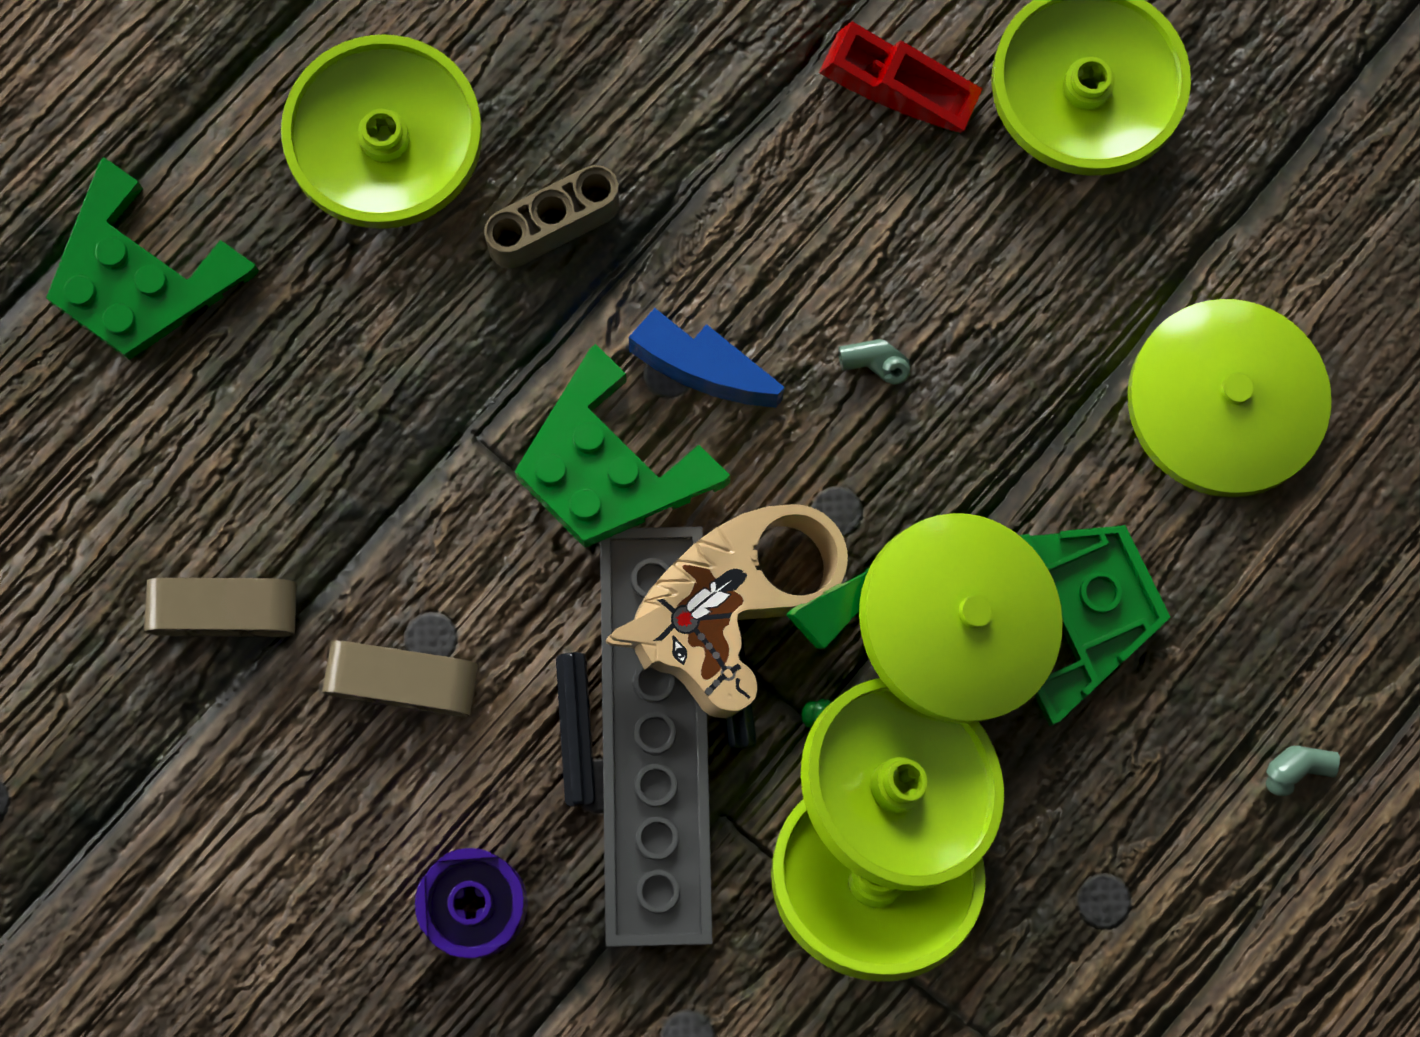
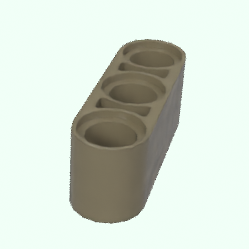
(564, 195)
(220, 607)
(400, 678)

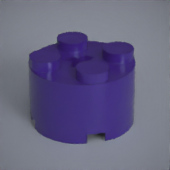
(450, 882)

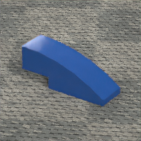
(703, 363)

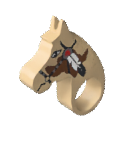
(693, 609)

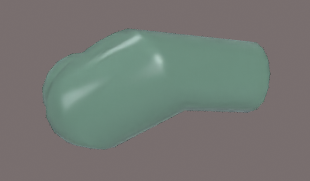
(879, 357)
(1297, 762)

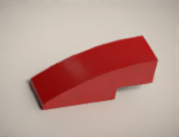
(900, 78)

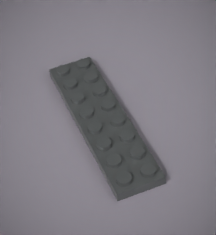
(651, 765)

